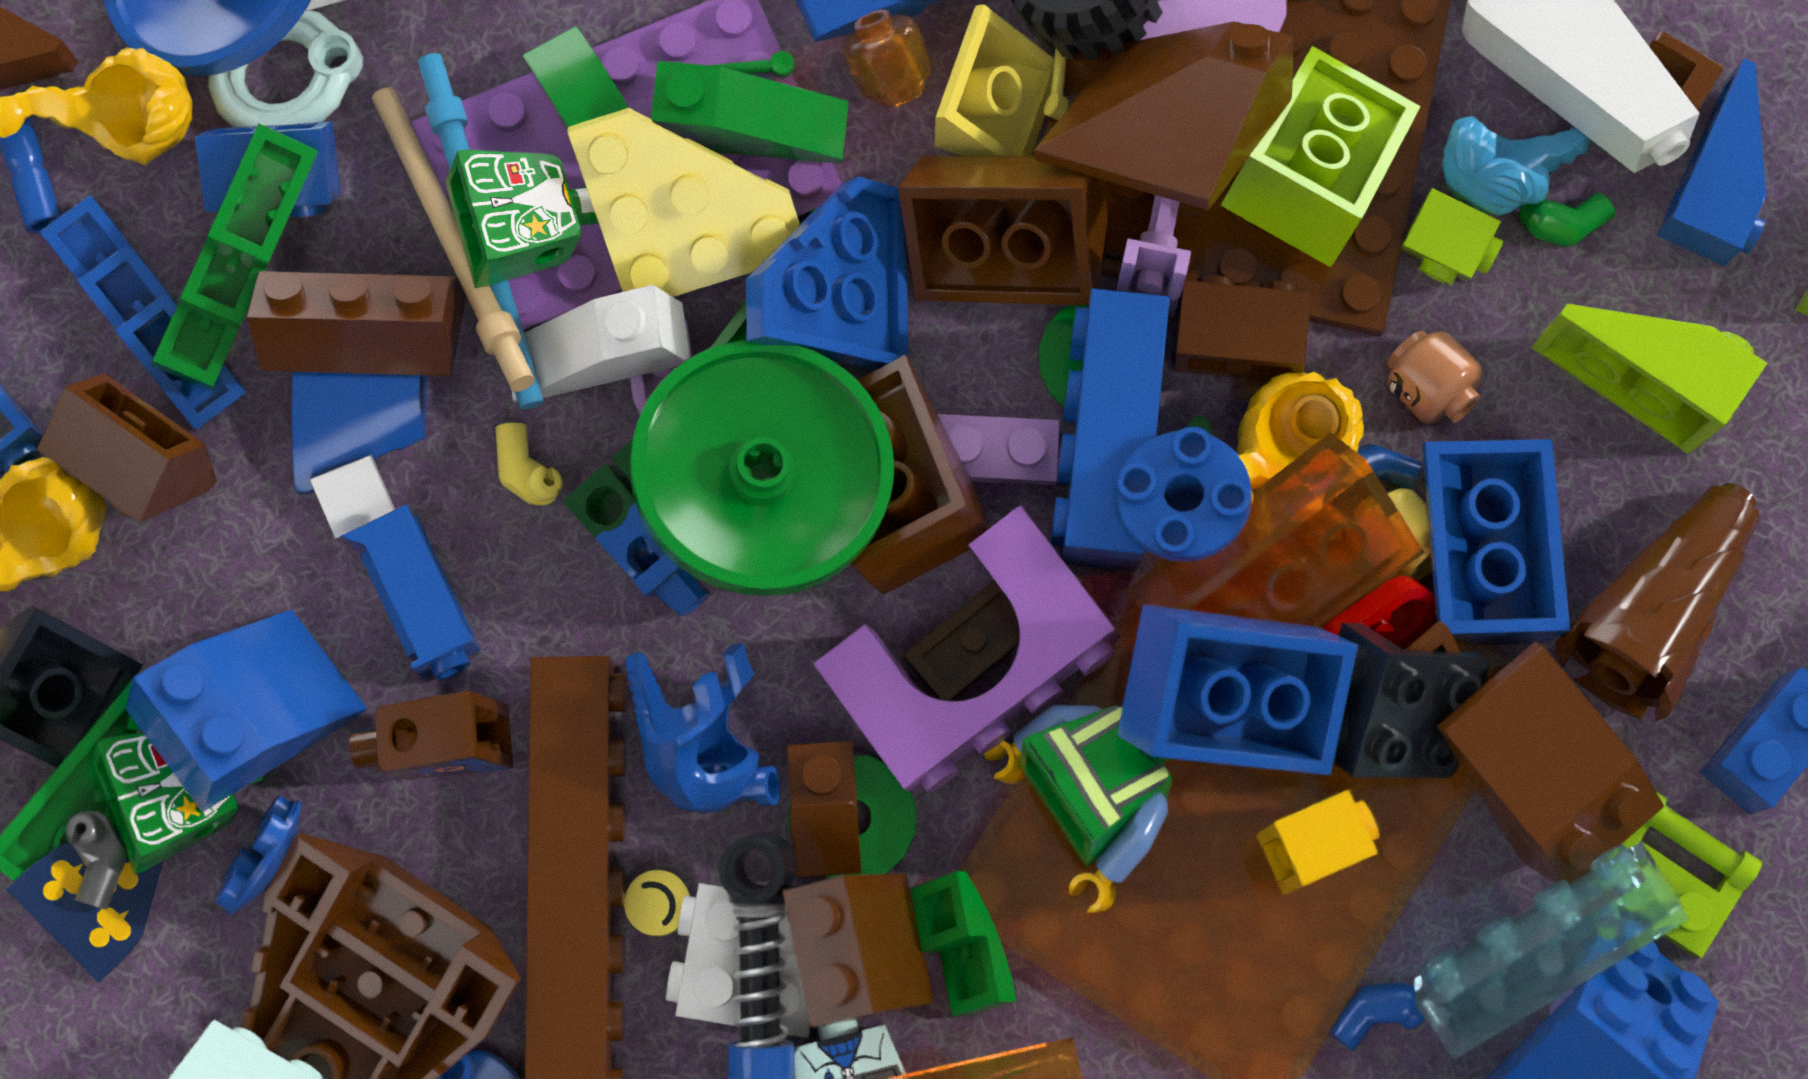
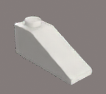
(609, 341)

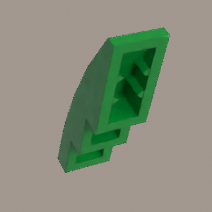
(233, 255)

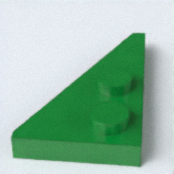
(67, 791)

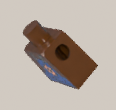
(436, 737)

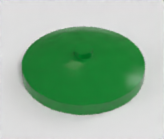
(761, 468)

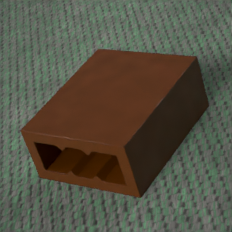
(857, 947)

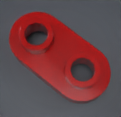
(1396, 610)

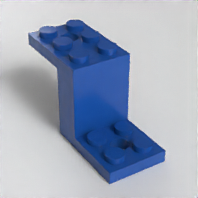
(1622, 1024)

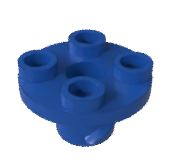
(1184, 495)

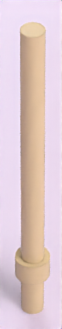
(494, 327)

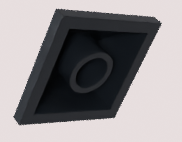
(55, 683)

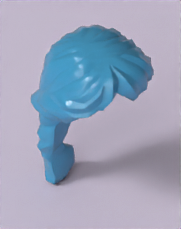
(1504, 173)

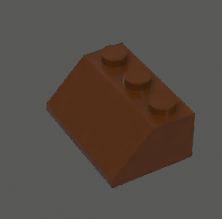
(1003, 230)
(356, 323)

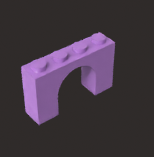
(1058, 636)

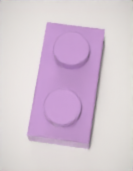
(1005, 448)

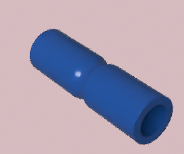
(29, 178)

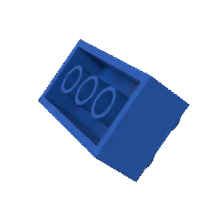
(1113, 414)

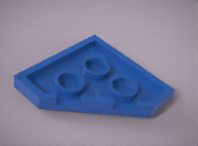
(838, 280)

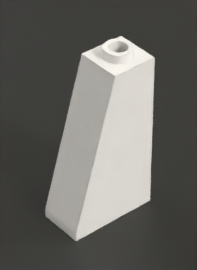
(1590, 71)

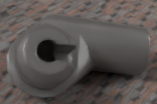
(101, 853)

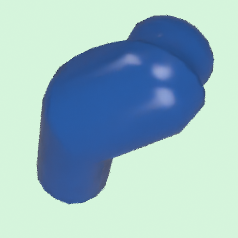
(1376, 1004)

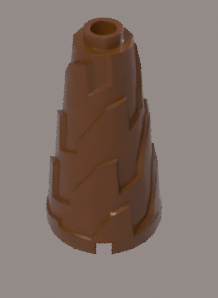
(1662, 607)

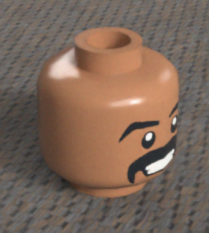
(1434, 377)

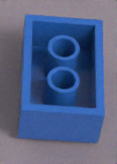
(1236, 690)

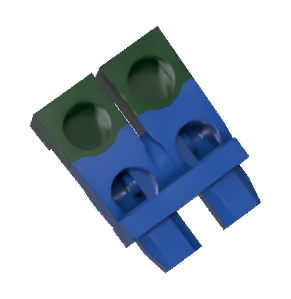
(610, 514)

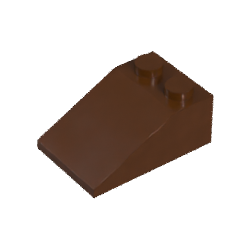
(932, 498)
(1549, 767)

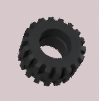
(1087, 23)

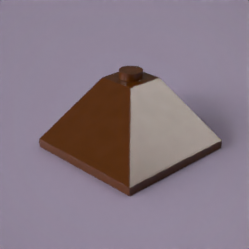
(1177, 111)

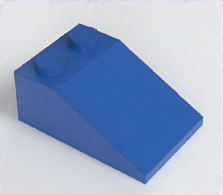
(240, 705)

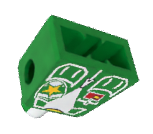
(515, 213)
(150, 803)

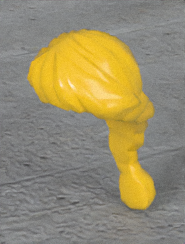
(127, 105)
(1290, 418)
(45, 522)

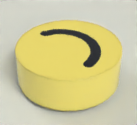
(655, 902)

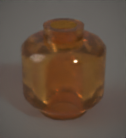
(888, 58)

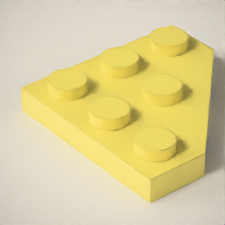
(675, 207)

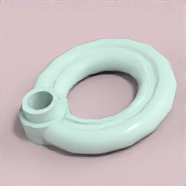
(316, 101)

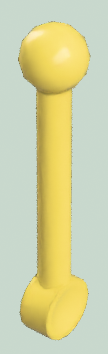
(1056, 103)

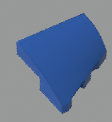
(351, 417)

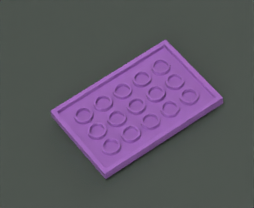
(525, 121)

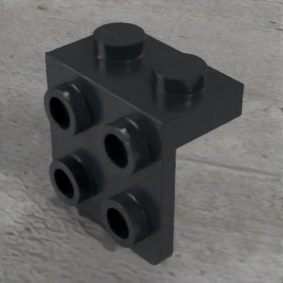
(1398, 703)

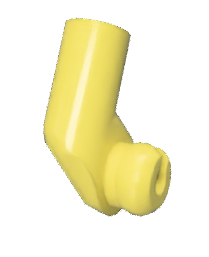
(520, 472)

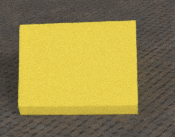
(994, 91)

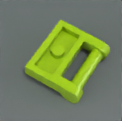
(1703, 904)

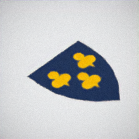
(90, 934)

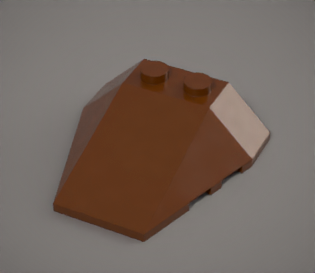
(371, 968)

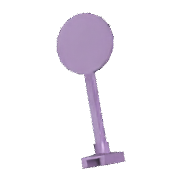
(1155, 262)

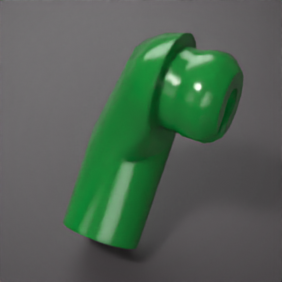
(1564, 224)

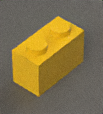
(1319, 841)

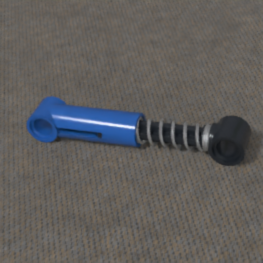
(759, 910)

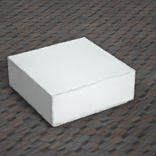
(352, 495)

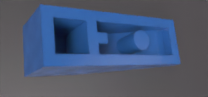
(1725, 178)

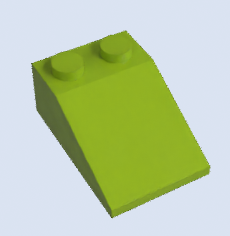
(1322, 157)
(1659, 370)

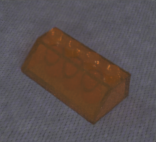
(1308, 551)

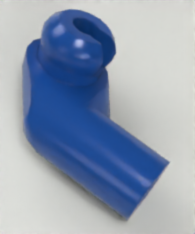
(1391, 465)

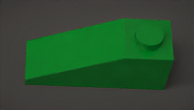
(748, 113)

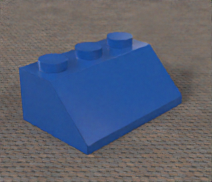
(1496, 540)

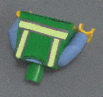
(1095, 787)

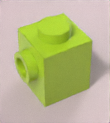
(1452, 239)

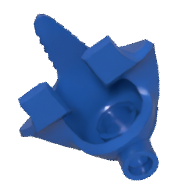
(691, 747)

